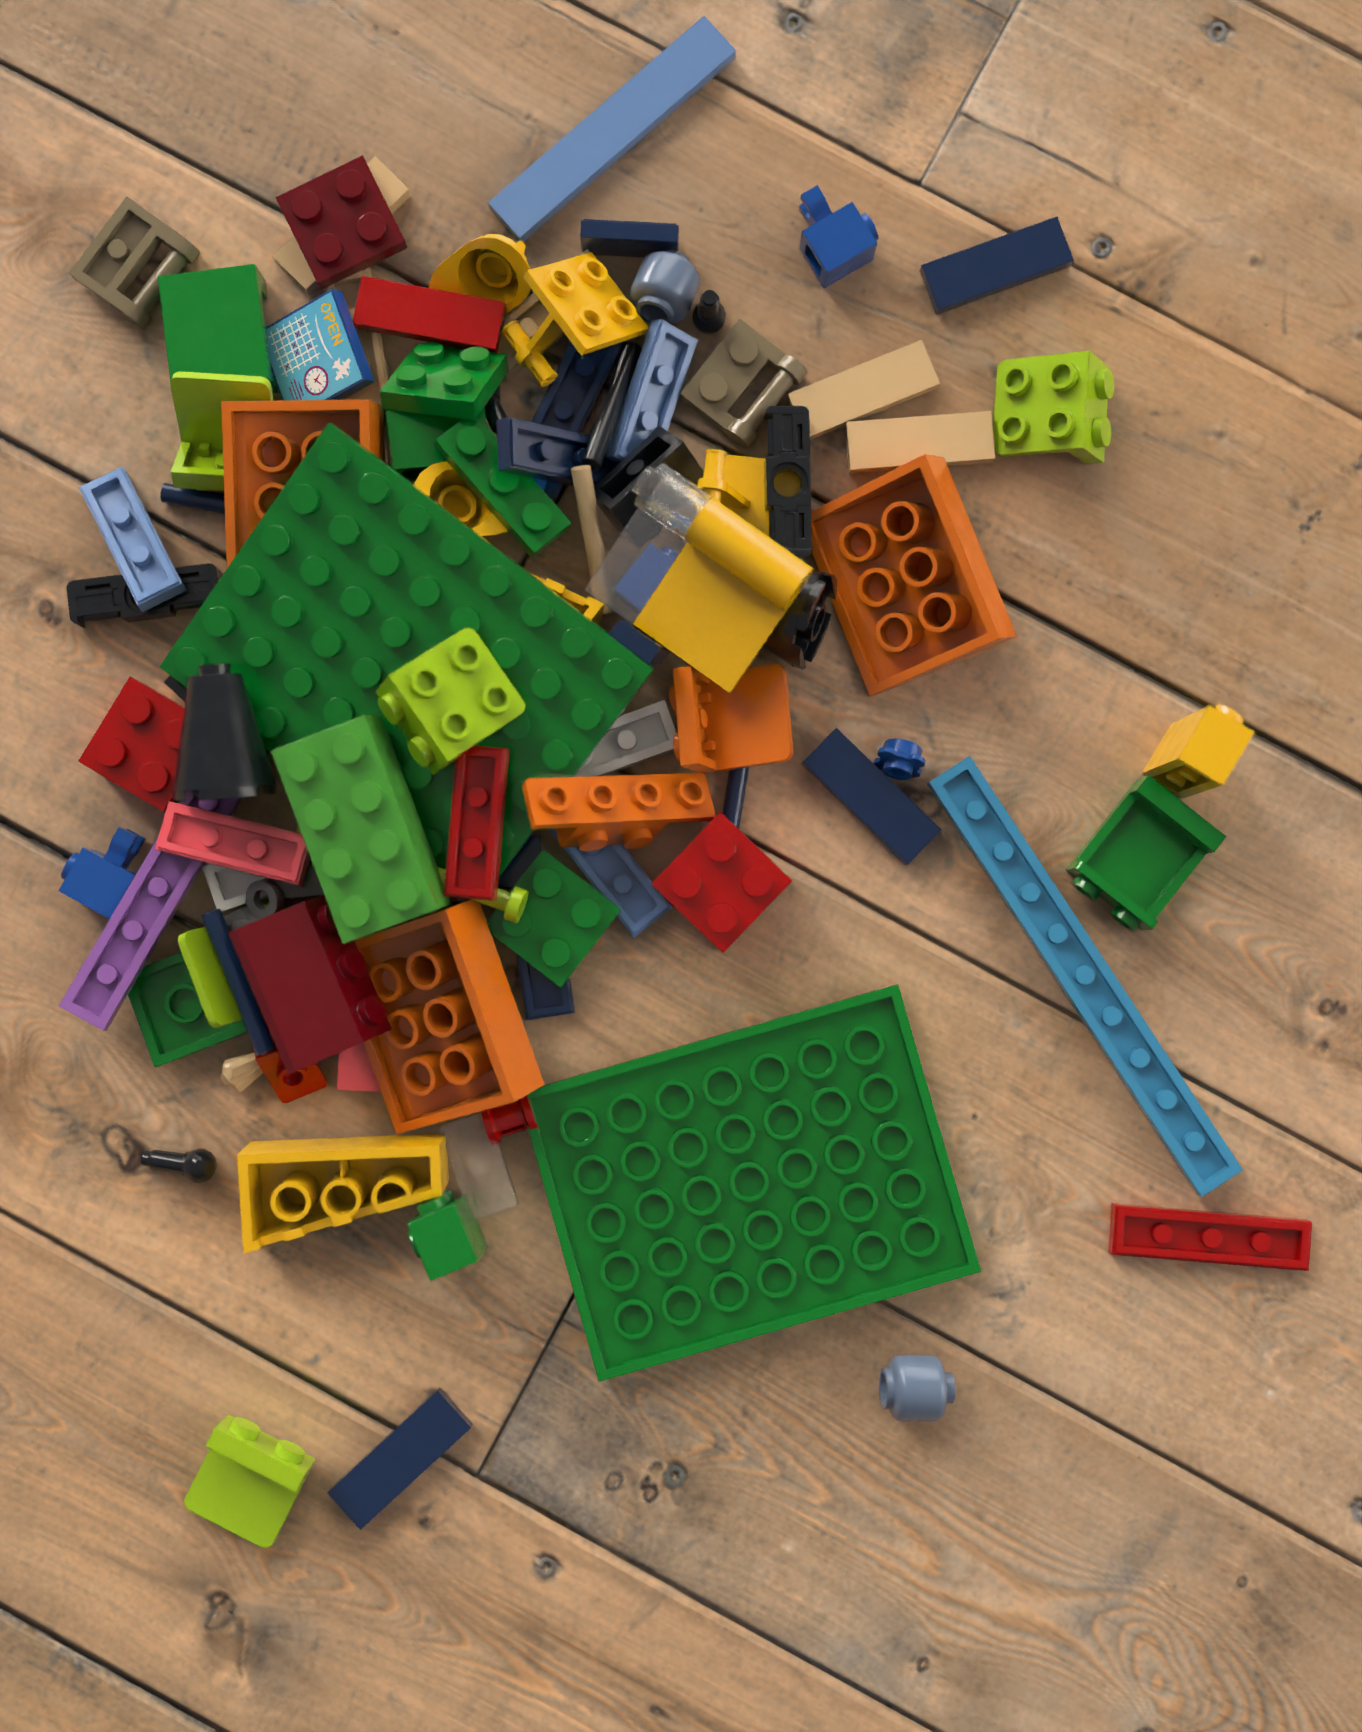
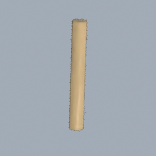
(589, 520)

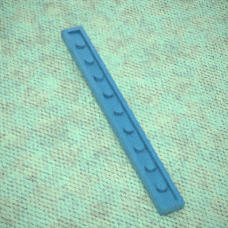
(1084, 977)

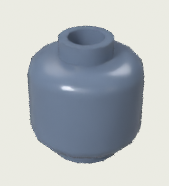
(664, 287)
(916, 1388)

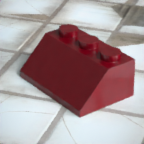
(309, 984)

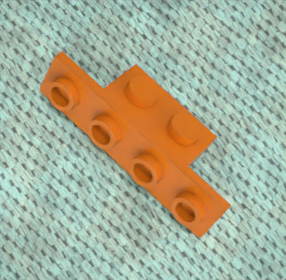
(616, 808)

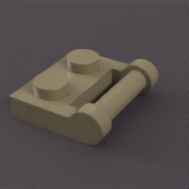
(121, 254)
(731, 373)

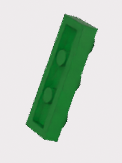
(510, 497)

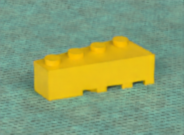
(332, 1181)

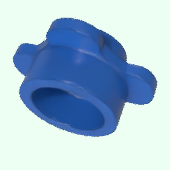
(900, 759)

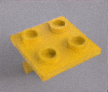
(582, 305)
(740, 485)

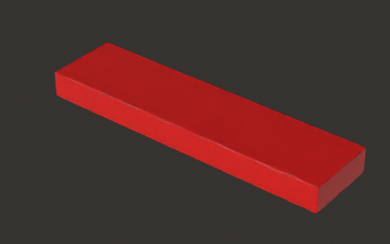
(1210, 1237)

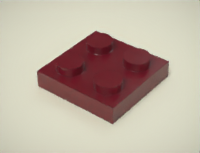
(341, 222)

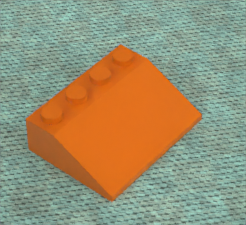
(268, 443)
(908, 575)
(452, 1020)

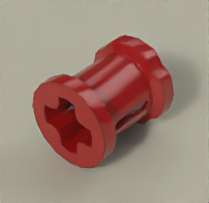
(508, 1119)

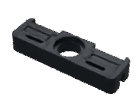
(789, 451)
(111, 598)

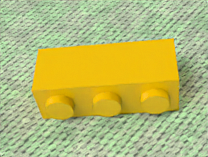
(1199, 751)

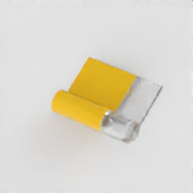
(698, 577)

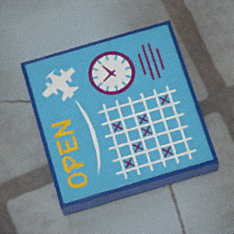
(318, 351)

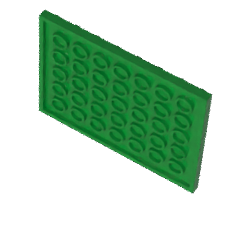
(367, 575)
(749, 1182)

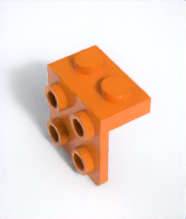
(733, 728)

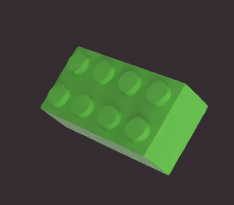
(360, 827)

